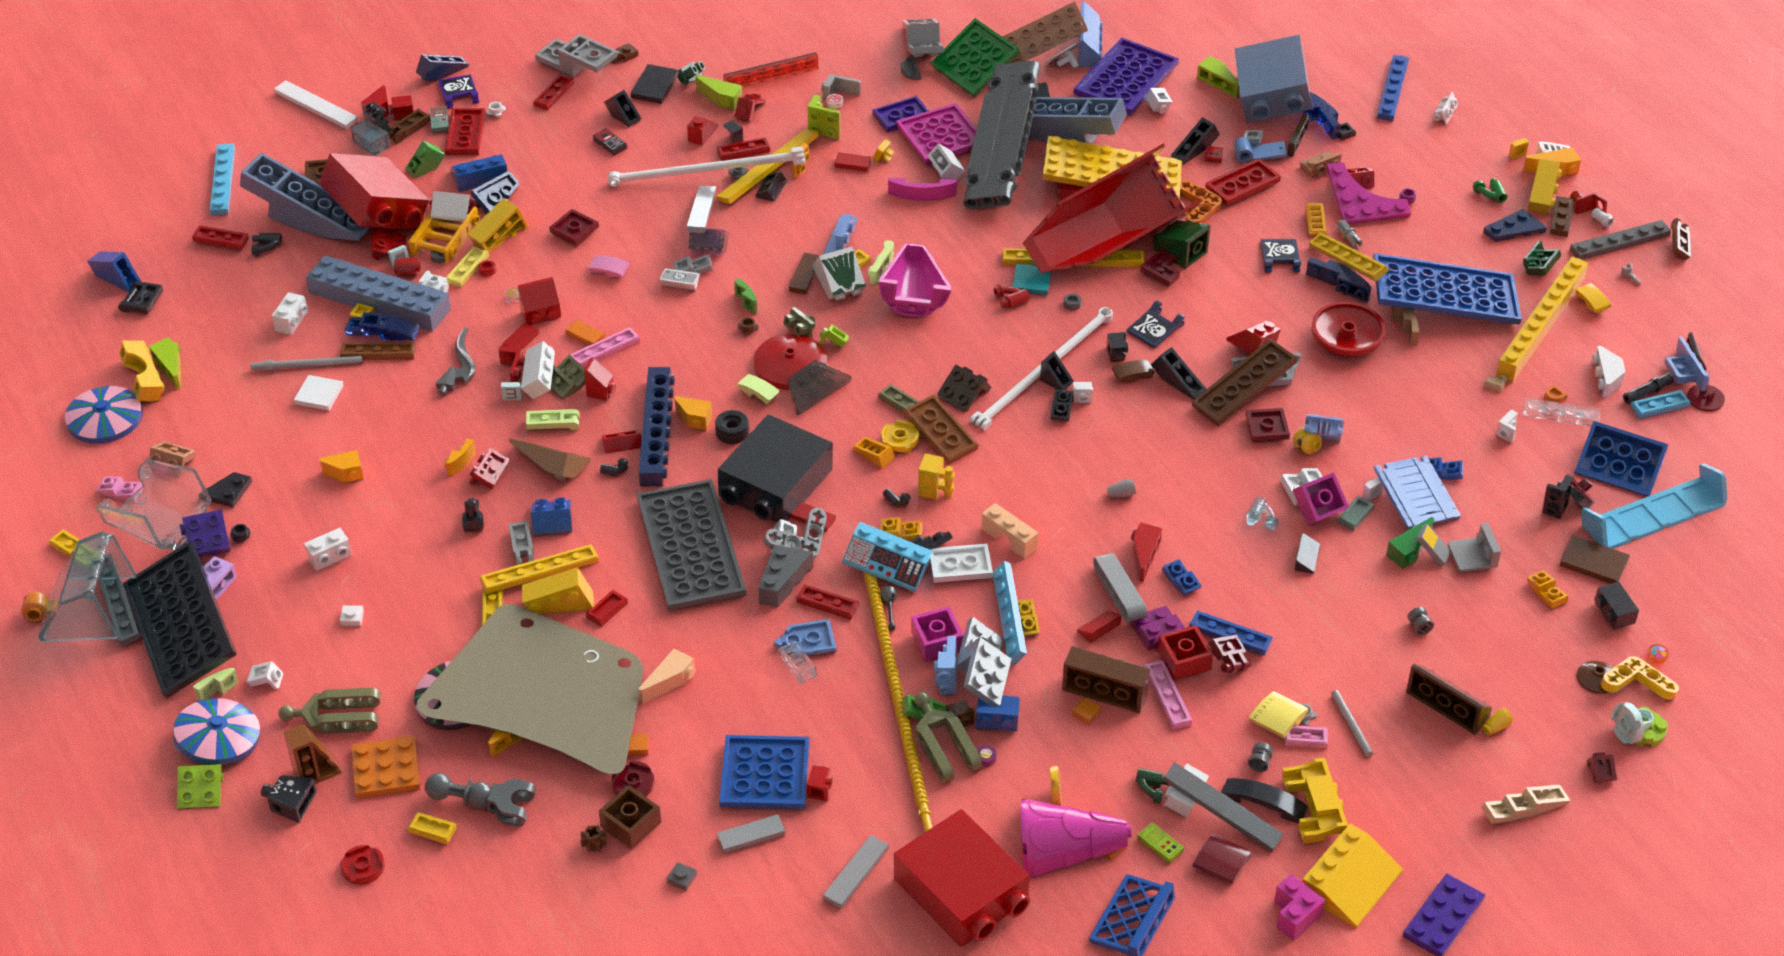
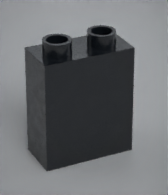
(774, 469)

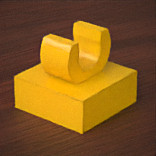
(883, 152)

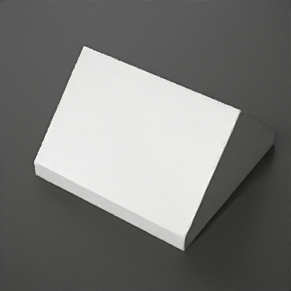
(449, 206)

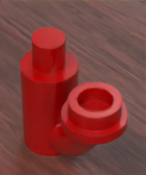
(1015, 298)

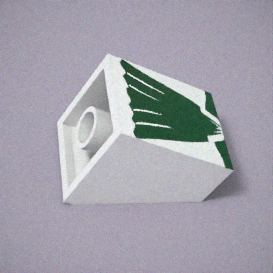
(839, 274)

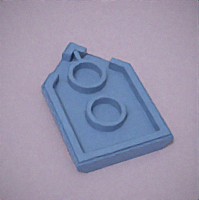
(812, 637)

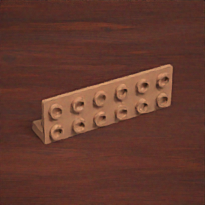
(1047, 32)

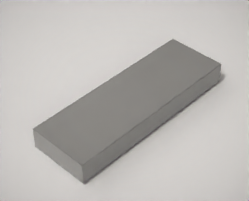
(751, 834)

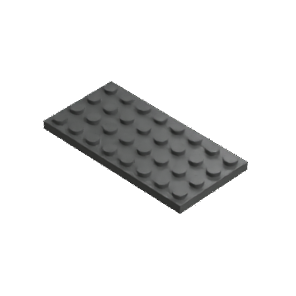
(690, 544)

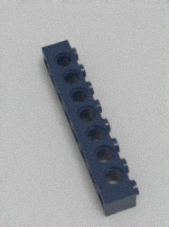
(655, 426)

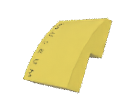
(1278, 714)

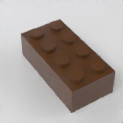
(1105, 679)

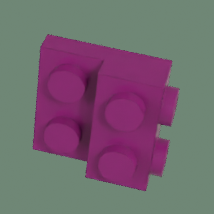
(1156, 623)

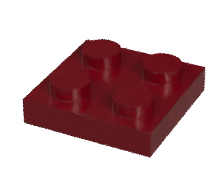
(574, 227)
(1267, 424)

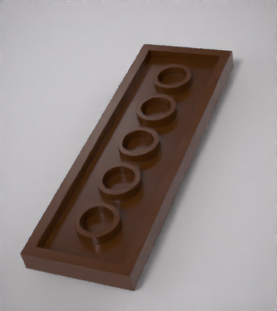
(1244, 382)

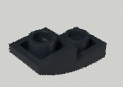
(1062, 405)
(938, 539)

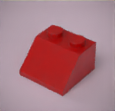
(539, 301)
(1255, 336)

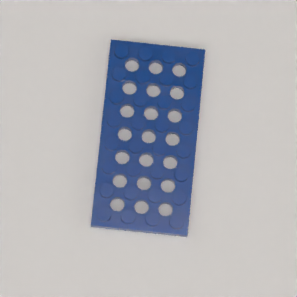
(1461, 286)

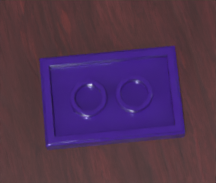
(890, 113)

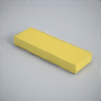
(467, 267)

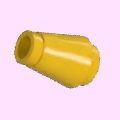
(1498, 721)

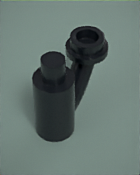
(267, 240)

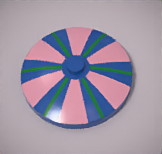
(103, 414)
(216, 731)

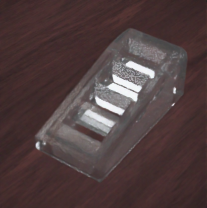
(803, 673)

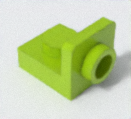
(835, 335)

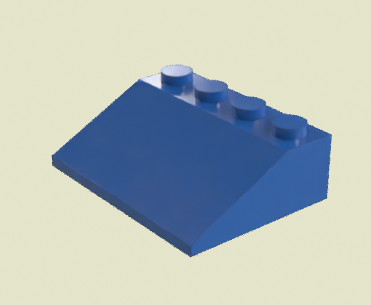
(1621, 458)

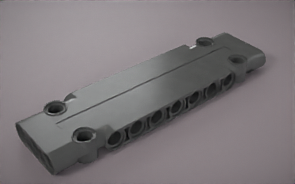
(1002, 135)

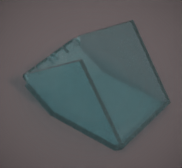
(72, 608)

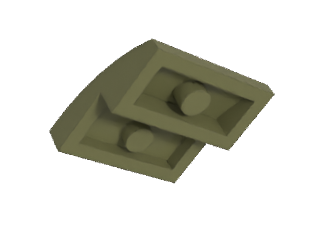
(567, 377)

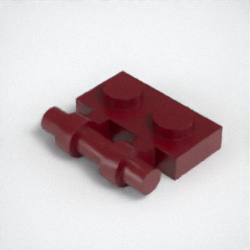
(1231, 652)

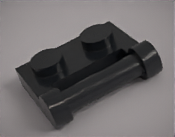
(144, 300)

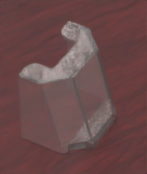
(159, 504)

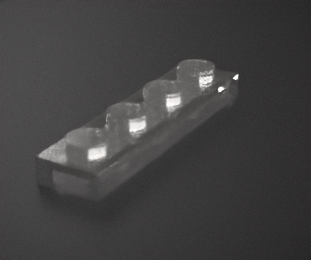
(1560, 412)

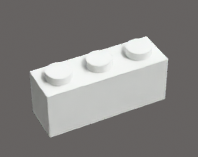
(538, 370)

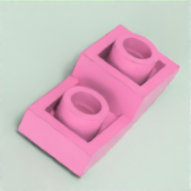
(610, 265)
(117, 488)

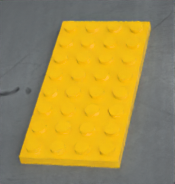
(1085, 163)

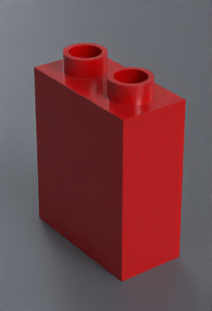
(373, 191)
(962, 878)

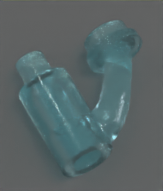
(1259, 506)

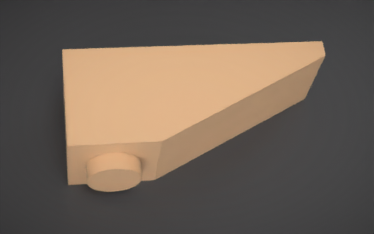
(669, 675)

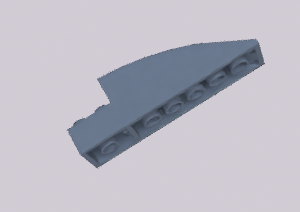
(1076, 118)
(298, 200)

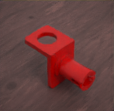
(1587, 202)

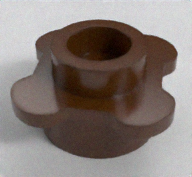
(748, 325)

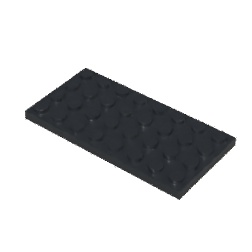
(179, 619)

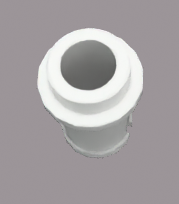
(1605, 219)

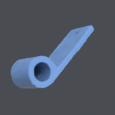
(1247, 153)

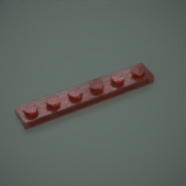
(773, 70)

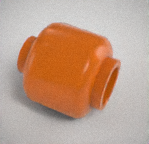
(35, 606)

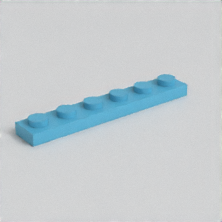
(222, 179)
(1009, 612)

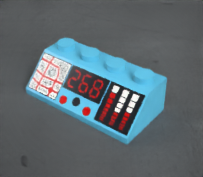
(887, 556)

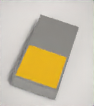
(1433, 544)

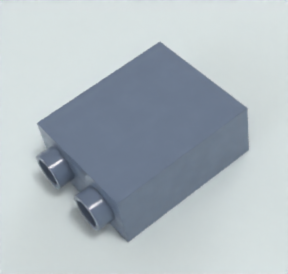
(1273, 78)

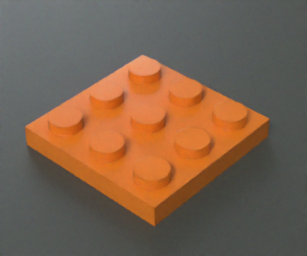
(385, 767)

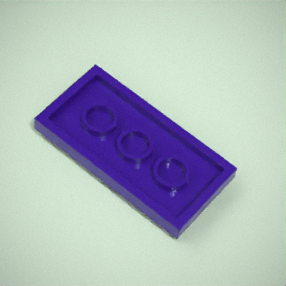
(1443, 915)

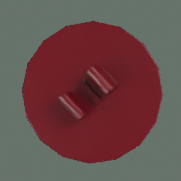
(1707, 400)
(1582, 487)

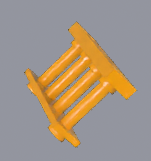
(427, 231)

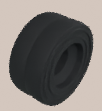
(732, 418)

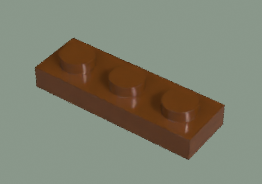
(1561, 216)

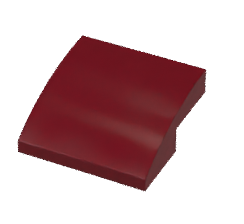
(1222, 859)

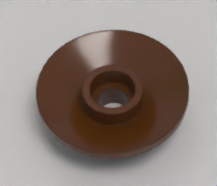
(1591, 674)

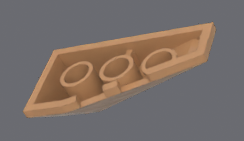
(553, 460)

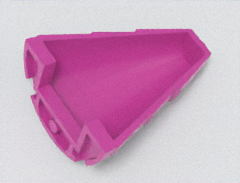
(914, 283)
(1065, 836)

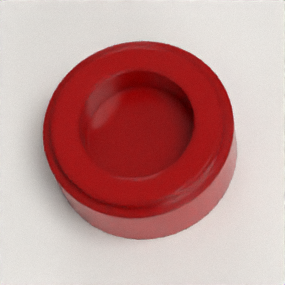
(487, 268)

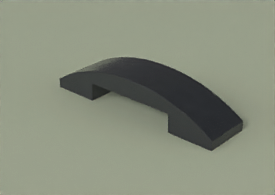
(1266, 796)

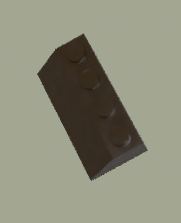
(1447, 698)

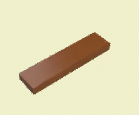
(379, 350)

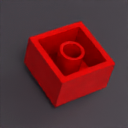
(1185, 652)

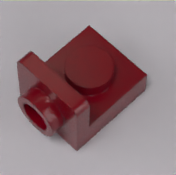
(1602, 767)

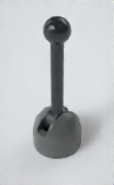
(889, 595)

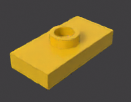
(432, 828)

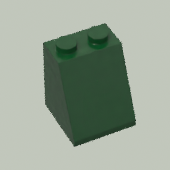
(1185, 240)

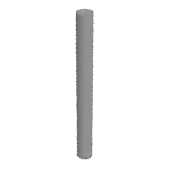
(1352, 723)

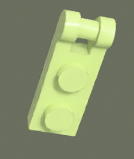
(881, 262)
(552, 419)

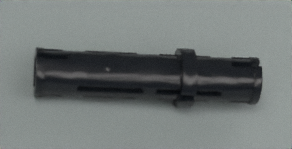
(1654, 385)

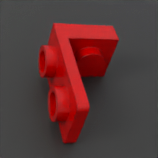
(514, 357)

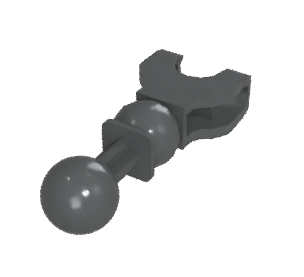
(498, 798)

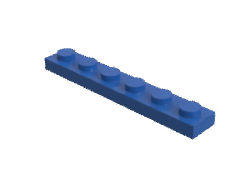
(1393, 87)

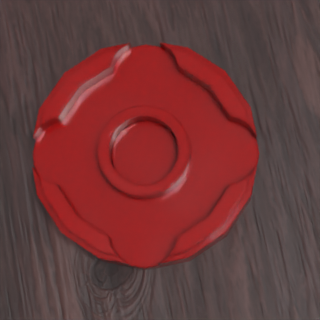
(362, 864)

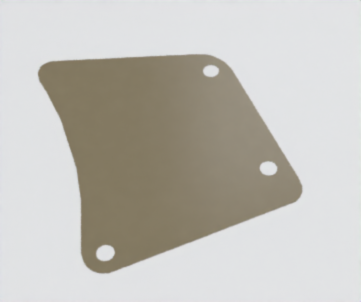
(543, 687)

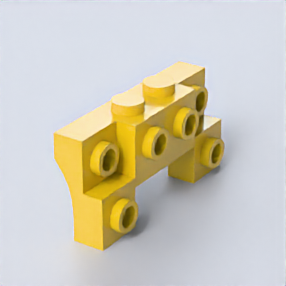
(1321, 797)

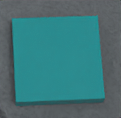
(1031, 279)

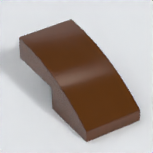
(1130, 370)

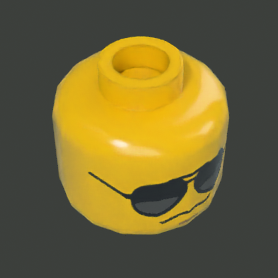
(1307, 442)

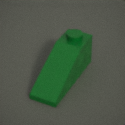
(1405, 548)

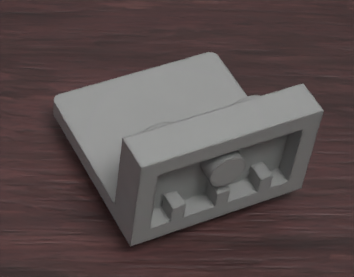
(1476, 552)

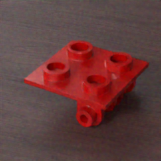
(385, 240)

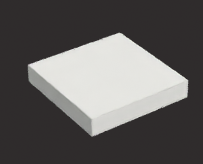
(318, 392)

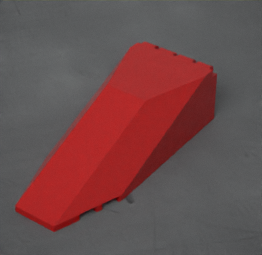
(1107, 216)

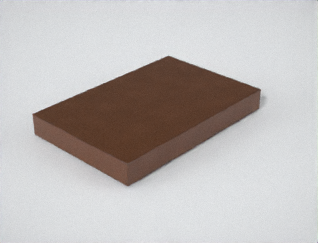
(1594, 560)

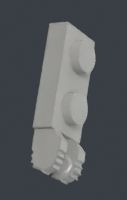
(521, 541)

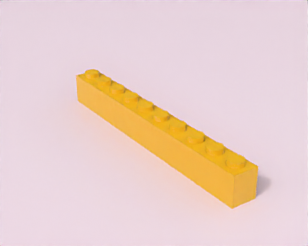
(1542, 319)

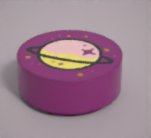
(987, 754)

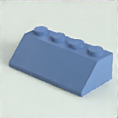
(1091, 41)

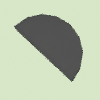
(910, 69)

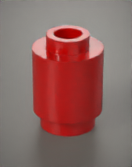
(407, 266)

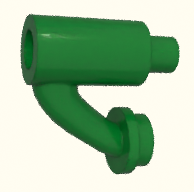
(1497, 191)

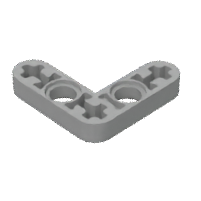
(807, 541)

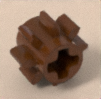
(593, 838)

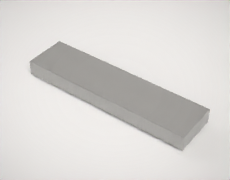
(855, 871)

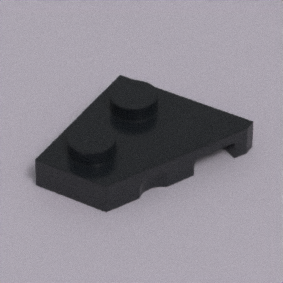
(229, 489)

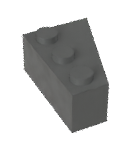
(782, 573)

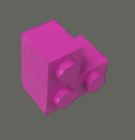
(1299, 905)

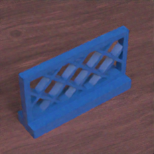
(1151, 919)

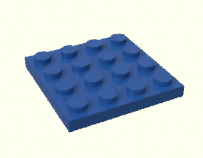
(764, 772)

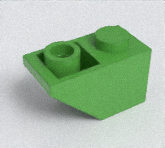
(425, 159)

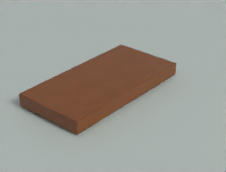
(940, 429)

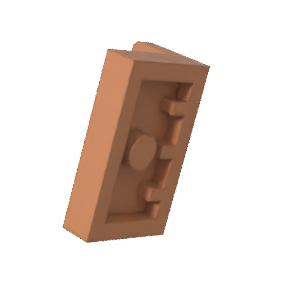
(1317, 165)
(171, 453)

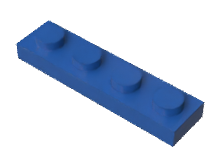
(1218, 627)

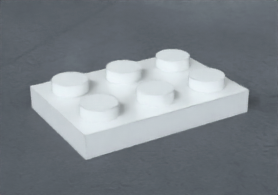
(960, 563)

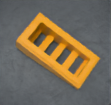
(1315, 218)
(876, 452)

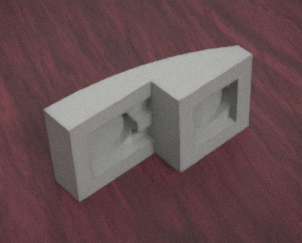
(699, 265)

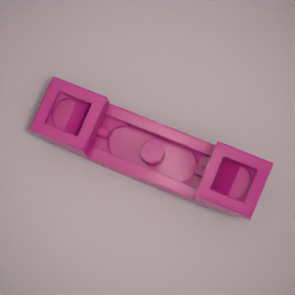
(922, 191)

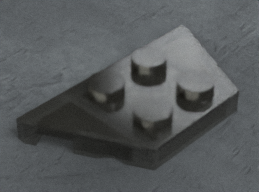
(814, 384)

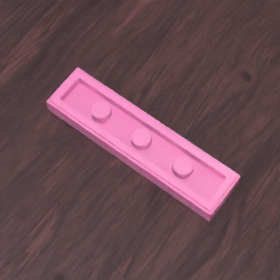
(607, 346)
(1168, 695)

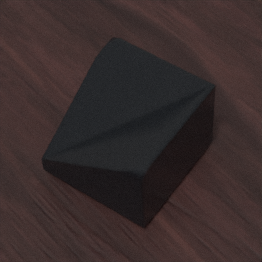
(735, 130)

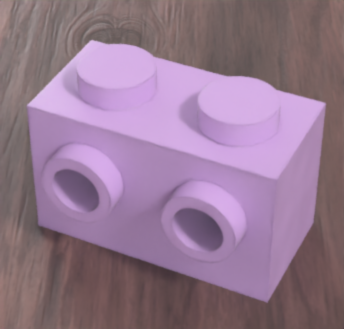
(220, 575)

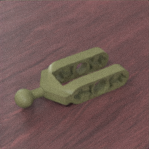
(937, 718)
(337, 722)

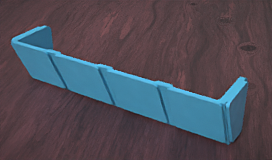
(1658, 510)

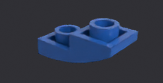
(1448, 470)
(1180, 578)

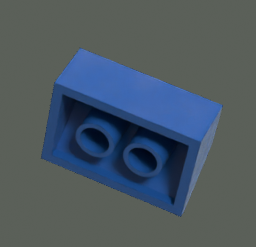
(478, 172)

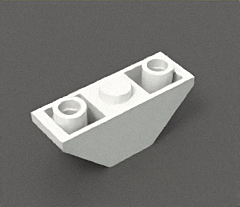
(1609, 370)

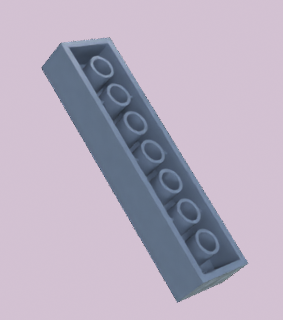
(386, 293)

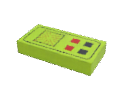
(1160, 843)

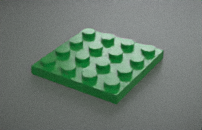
(973, 56)

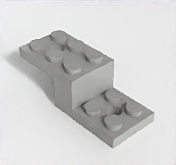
(923, 37)
(576, 55)
(983, 662)

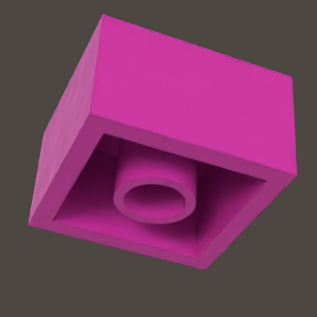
(1320, 498)
(932, 629)

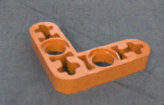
(1209, 201)

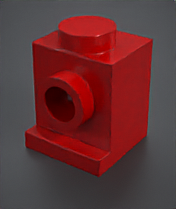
(819, 783)

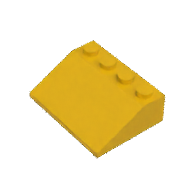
(1353, 875)

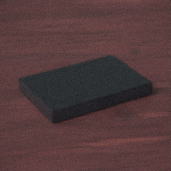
(654, 83)

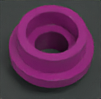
(1408, 194)

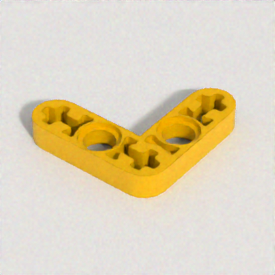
(1640, 670)

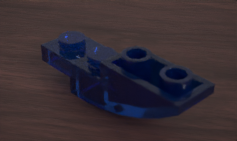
(1325, 115)
(384, 325)

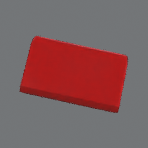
(622, 441)
(1100, 626)

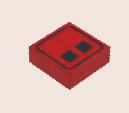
(1214, 154)

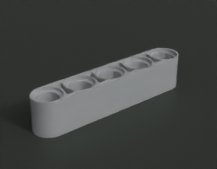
(1120, 587)

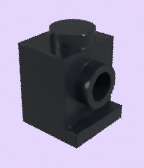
(1117, 346)

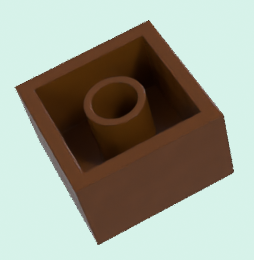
(630, 816)

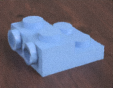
(947, 668)

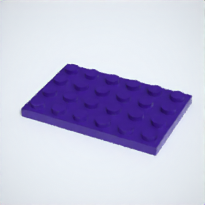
(1127, 73)

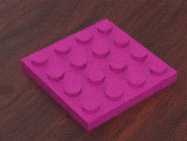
(943, 126)

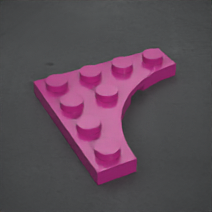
(1359, 204)

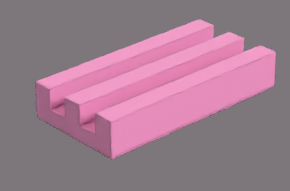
(1308, 738)

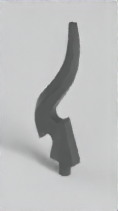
(465, 373)

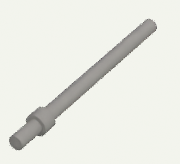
(270, 365)

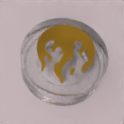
(512, 295)

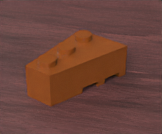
(309, 755)

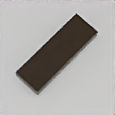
(1298, 135)

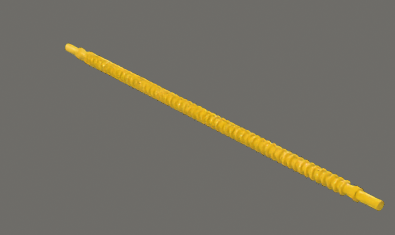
(897, 698)

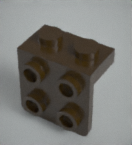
(962, 387)

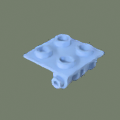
(1328, 427)

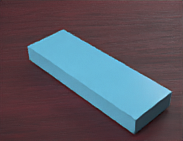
(1660, 404)

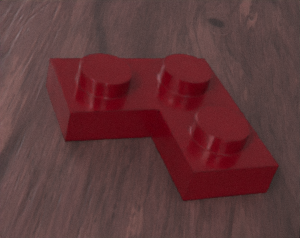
(1159, 269)

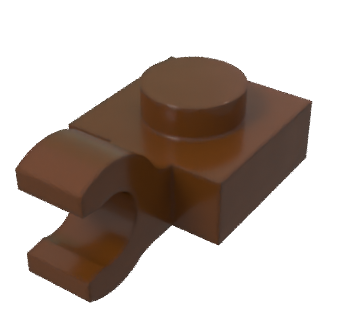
(626, 53)

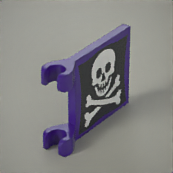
(458, 87)

